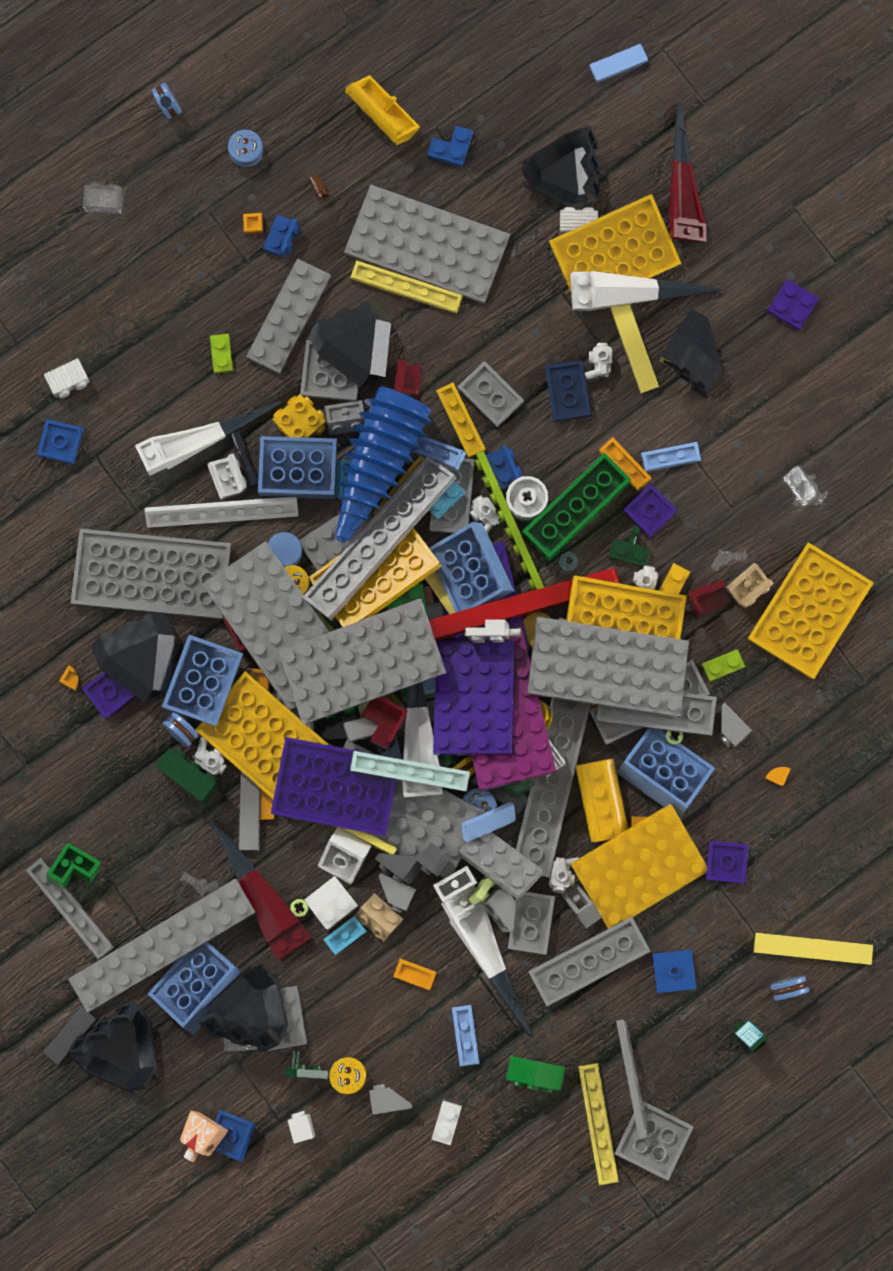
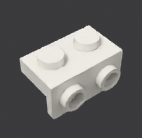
(227, 476)

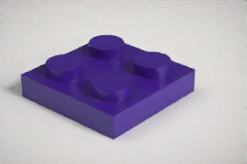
(793, 304)
(650, 510)
(107, 694)
(727, 862)

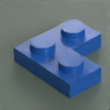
(454, 151)

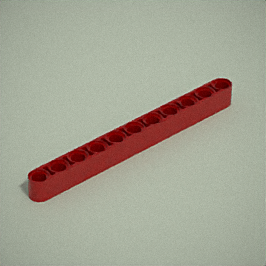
(511, 607)

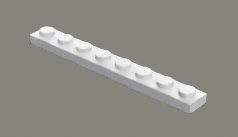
(221, 512)

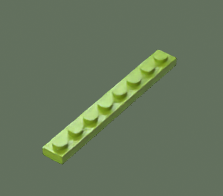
(505, 515)

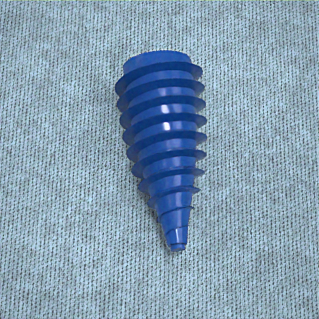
(379, 455)

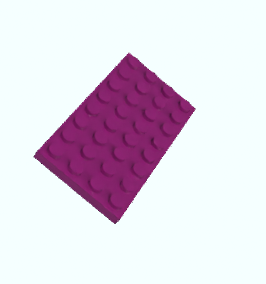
(530, 741)

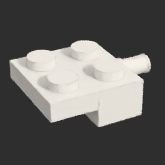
(494, 631)

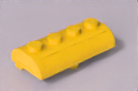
(382, 109)
(602, 799)

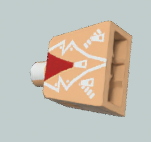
(201, 1135)

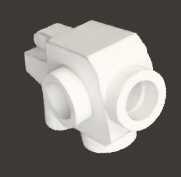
(602, 359)
(484, 510)
(646, 578)
(209, 761)
(560, 875)

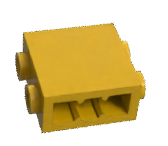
(300, 419)

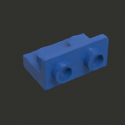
(281, 236)
(504, 467)

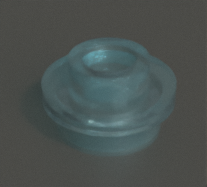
(568, 567)

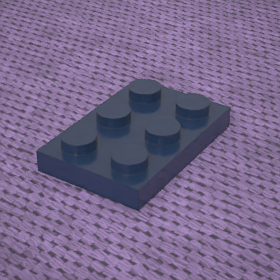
(567, 391)

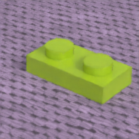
(221, 353)
(723, 665)

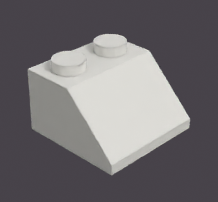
(344, 855)
(331, 903)

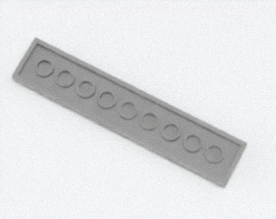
(379, 538)
(550, 795)
(161, 945)

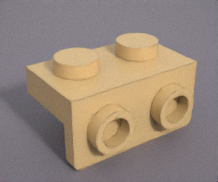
(749, 586)
(378, 917)

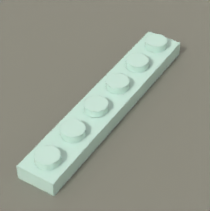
(410, 771)

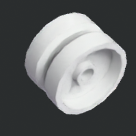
(526, 488)

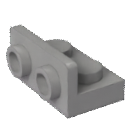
(343, 417)

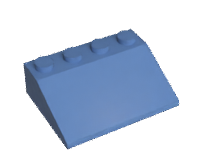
(297, 467)
(471, 568)
(202, 680)
(665, 770)
(193, 985)

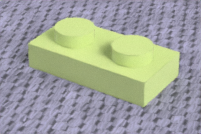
(481, 892)

